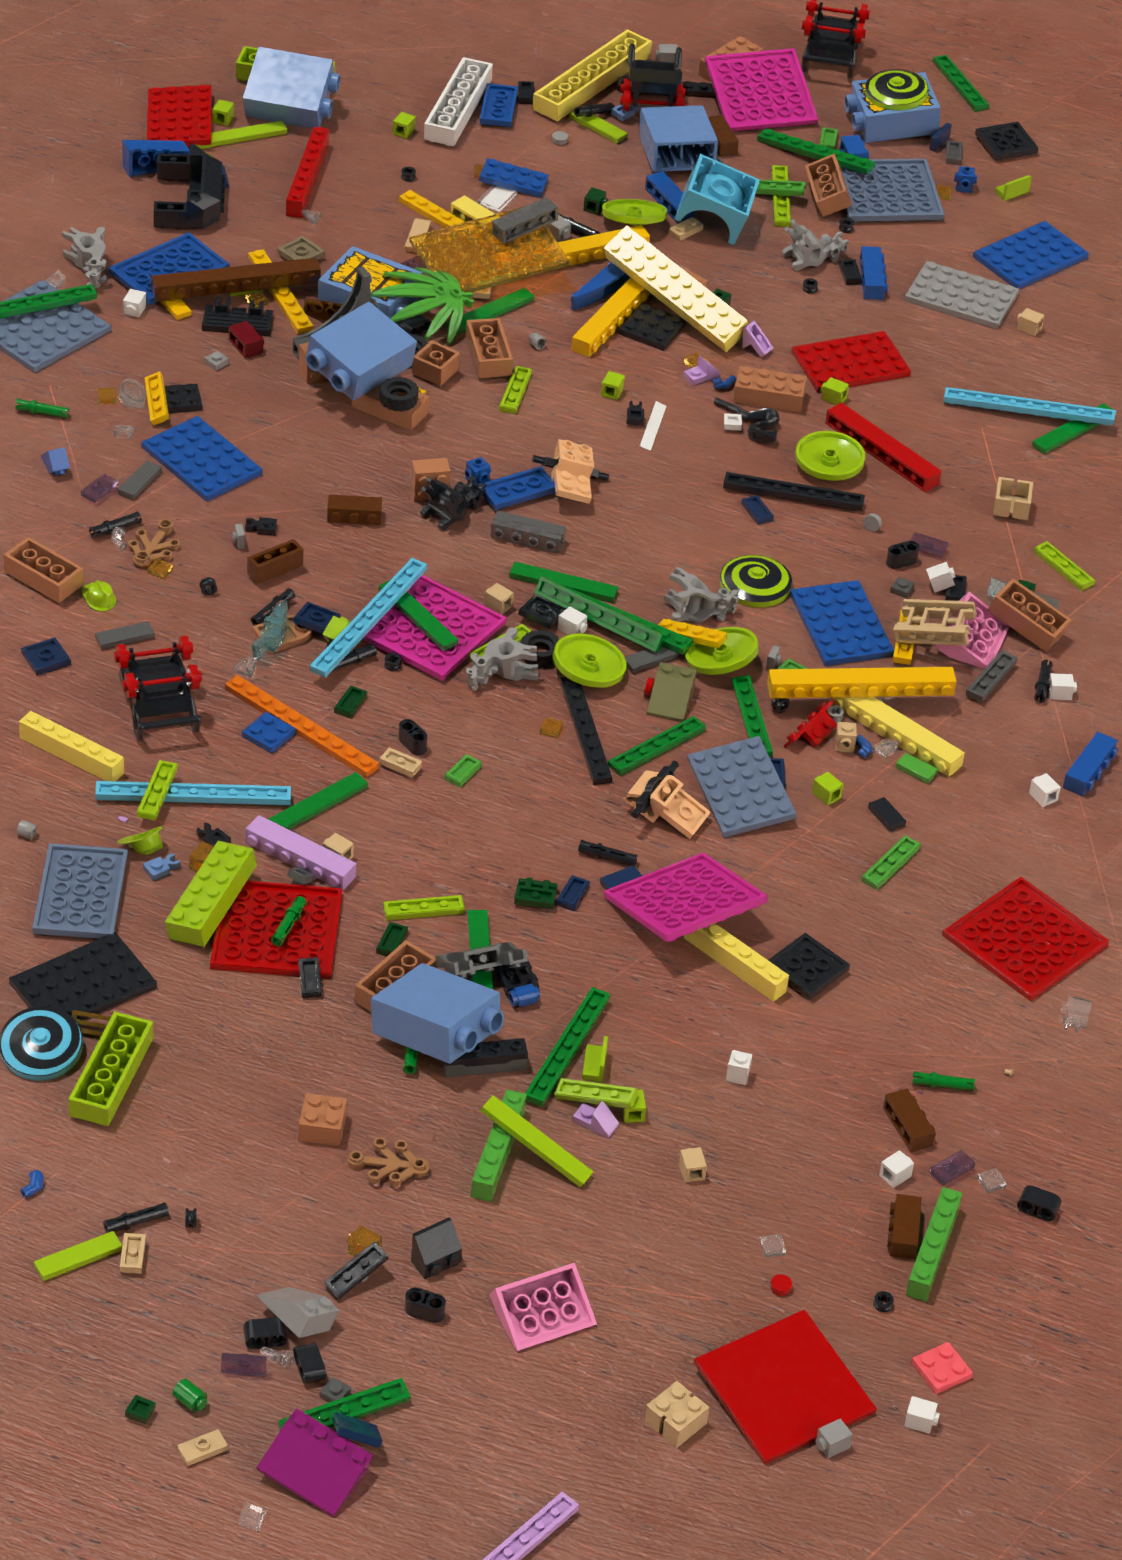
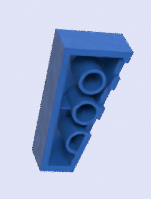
(140, 156)

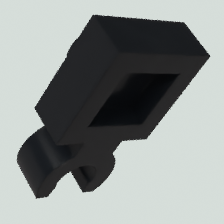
(635, 414)
(264, 526)
(212, 836)

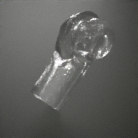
(117, 534)
(279, 1358)

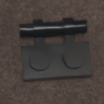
(512, 977)

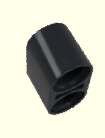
(415, 325)
(902, 554)
(412, 737)
(1039, 1203)
(425, 1305)
(264, 1333)
(309, 1363)

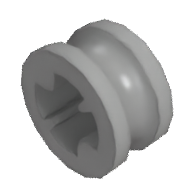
(836, 713)

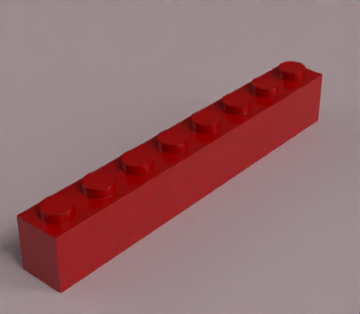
(307, 172)
(884, 447)

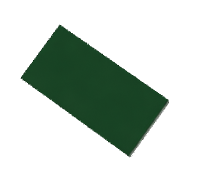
(350, 701)
(392, 938)

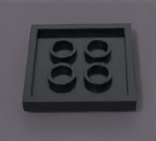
(1006, 140)
(652, 326)
(809, 965)

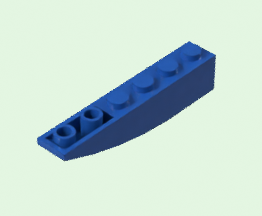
(599, 287)

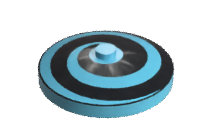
(41, 1043)

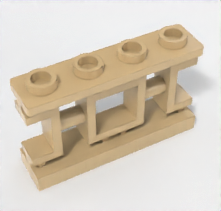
(932, 632)

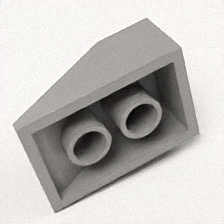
(301, 1310)

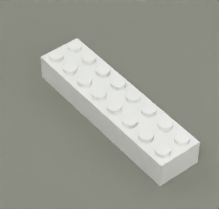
(458, 101)

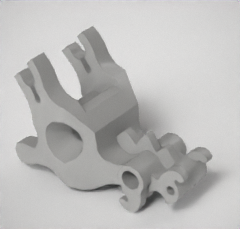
(810, 250)
(87, 253)
(697, 601)
(502, 659)

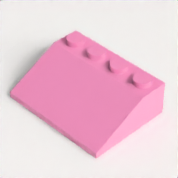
(984, 638)
(543, 1307)

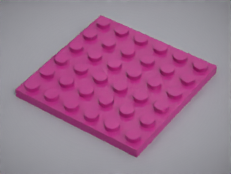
(761, 89)
(460, 615)
(685, 897)

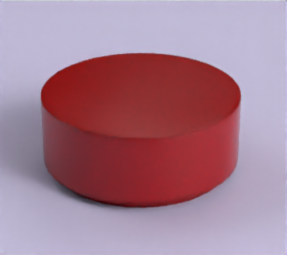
(649, 686)
(781, 1285)

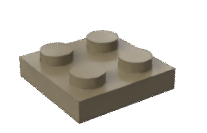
(301, 249)

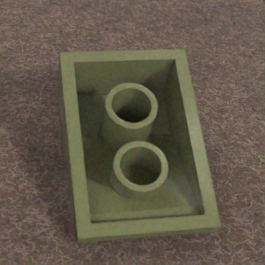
(672, 692)

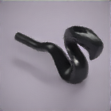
(766, 417)

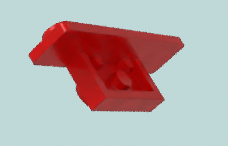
(816, 727)

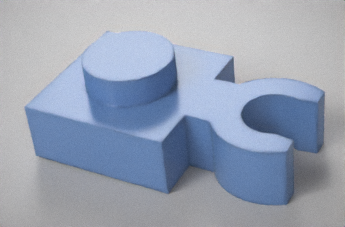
(623, 115)
(159, 868)

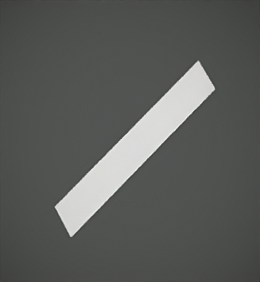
(653, 426)

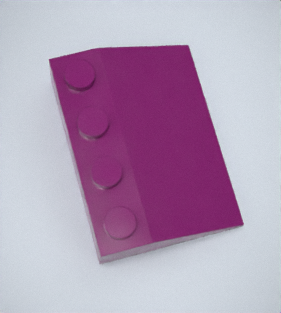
(315, 1462)

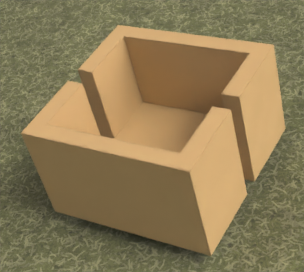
(1015, 505)
(682, 1414)

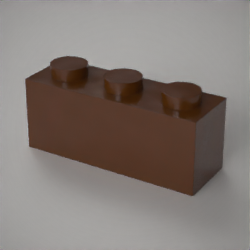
(726, 138)
(354, 509)
(275, 561)
(909, 1120)
(904, 1226)

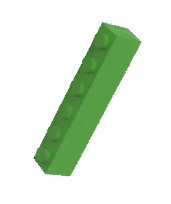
(496, 1152)
(934, 1244)

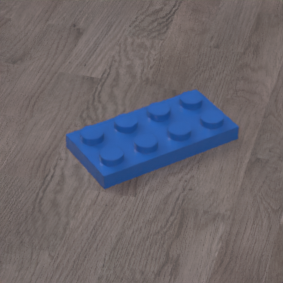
(499, 105)
(513, 177)
(518, 488)

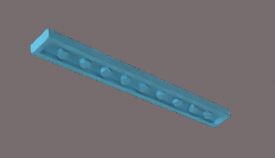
(1029, 406)
(368, 617)
(197, 793)

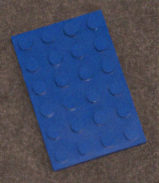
(1030, 255)
(174, 256)
(201, 458)
(841, 622)

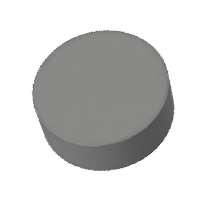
(560, 138)
(872, 522)

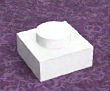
(732, 422)

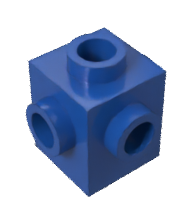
(965, 179)
(478, 468)

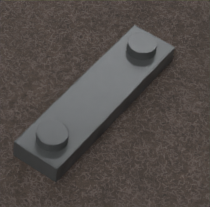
(991, 676)

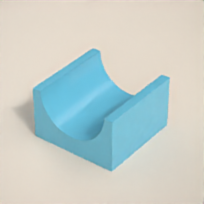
(721, 191)

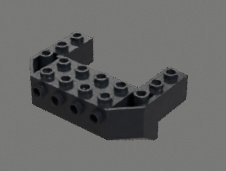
(204, 194)

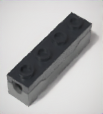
(490, 1058)

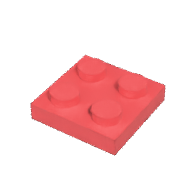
(942, 1368)

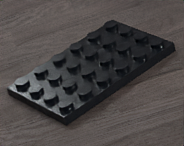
(86, 978)

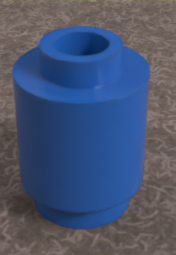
(524, 995)

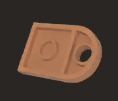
(293, 637)

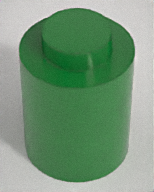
(190, 1395)

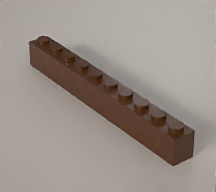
(235, 279)

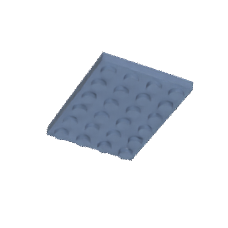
(741, 786)
(80, 891)

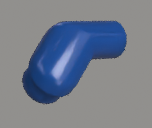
(719, 384)
(35, 1185)

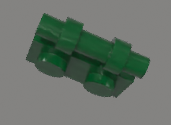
(535, 893)

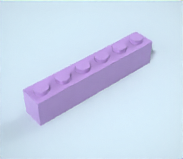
(300, 852)

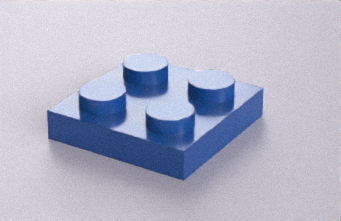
(268, 732)

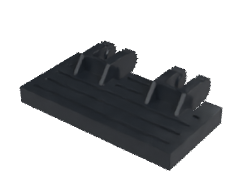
(221, 317)

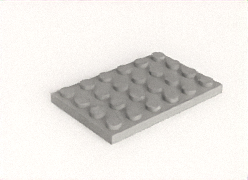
(962, 294)

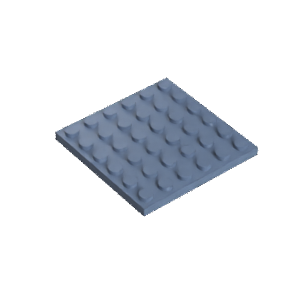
(893, 192)
(48, 334)

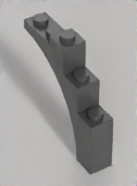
(358, 296)

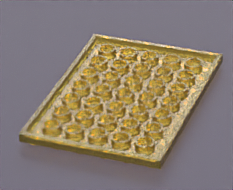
(483, 261)

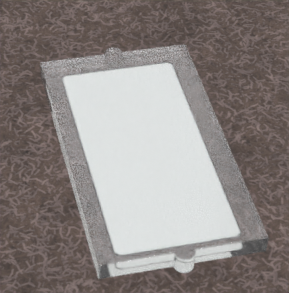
(497, 197)

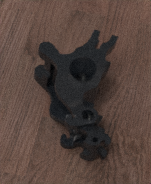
(451, 503)

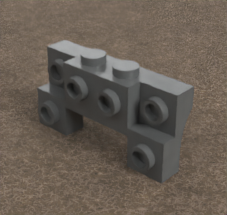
(484, 958)

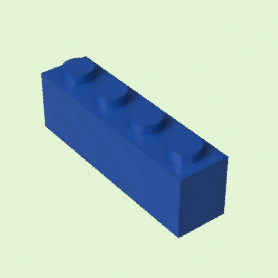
(665, 193)
(873, 273)
(1090, 764)

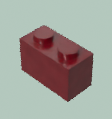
(246, 339)

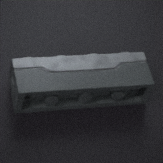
(525, 220)
(528, 531)

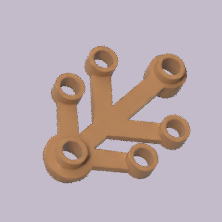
(144, 558)
(414, 1166)

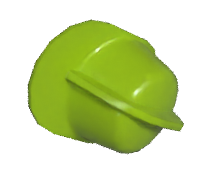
(99, 596)
(145, 842)

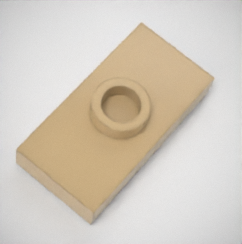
(202, 1447)

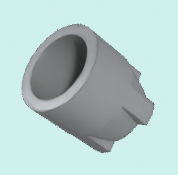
(537, 340)
(26, 829)

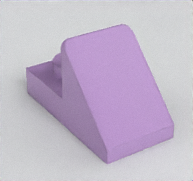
(753, 335)
(701, 373)
(597, 1120)

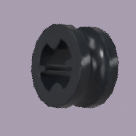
(408, 174)
(846, 225)
(810, 285)
(204, 583)
(392, 662)
(780, 704)
(190, 1217)
(887, 1297)

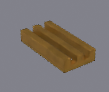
(95, 1024)

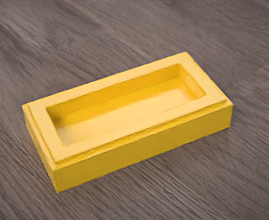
(177, 308)

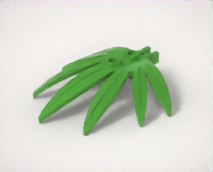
(439, 290)

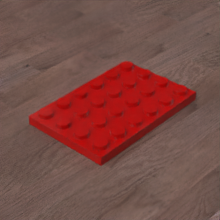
(180, 114)
(851, 360)

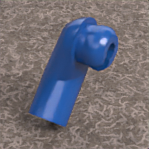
(866, 747)

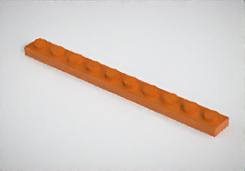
(304, 727)

